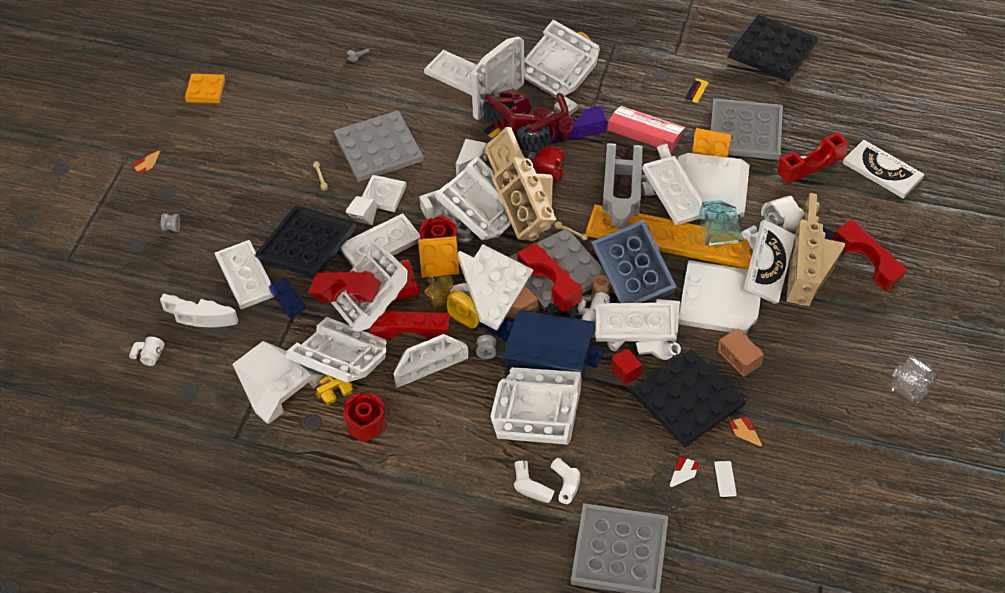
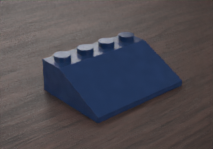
(549, 342)

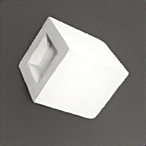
(428, 205)

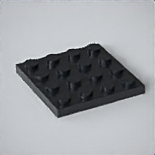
(773, 47)
(305, 241)
(688, 397)

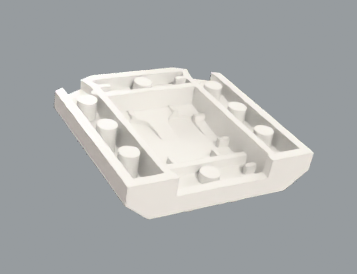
(560, 60)
(497, 72)
(717, 178)
(476, 200)
(392, 277)
(716, 298)
(339, 351)
(536, 405)

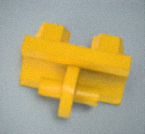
(327, 390)

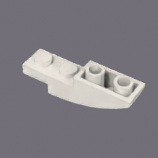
(201, 315)

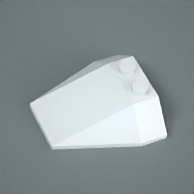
(272, 379)

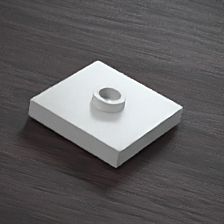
(385, 192)

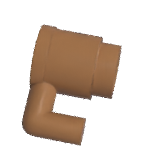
(602, 284)

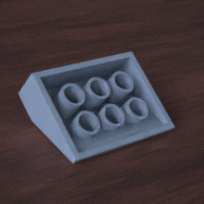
(634, 265)

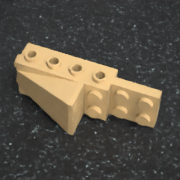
(521, 190)
(811, 256)

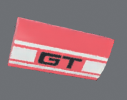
(645, 128)

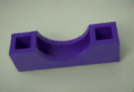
(590, 123)

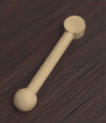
(324, 186)
(558, 225)

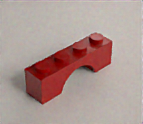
(828, 152)
(887, 268)
(359, 285)
(565, 290)
(423, 323)

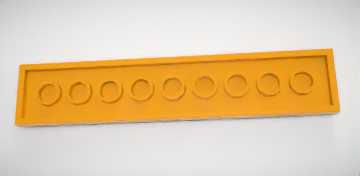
(680, 239)

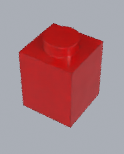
(626, 366)

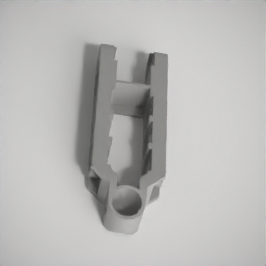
(619, 208)

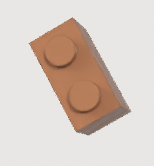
(740, 352)

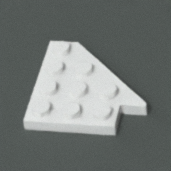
(493, 283)

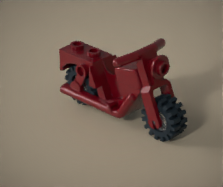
(530, 129)

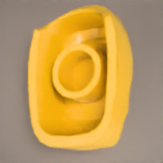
(462, 309)

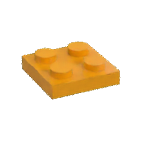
(205, 88)
(711, 143)
(438, 256)

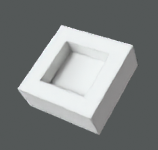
(572, 106)

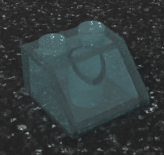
(719, 223)

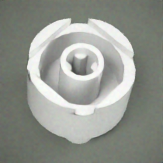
(783, 213)

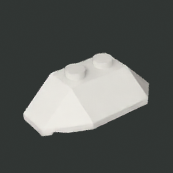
(429, 358)

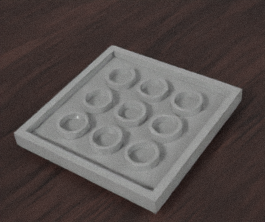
(753, 127)
(378, 146)
(571, 258)
(619, 550)

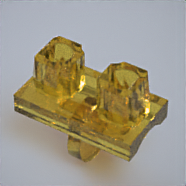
(438, 291)

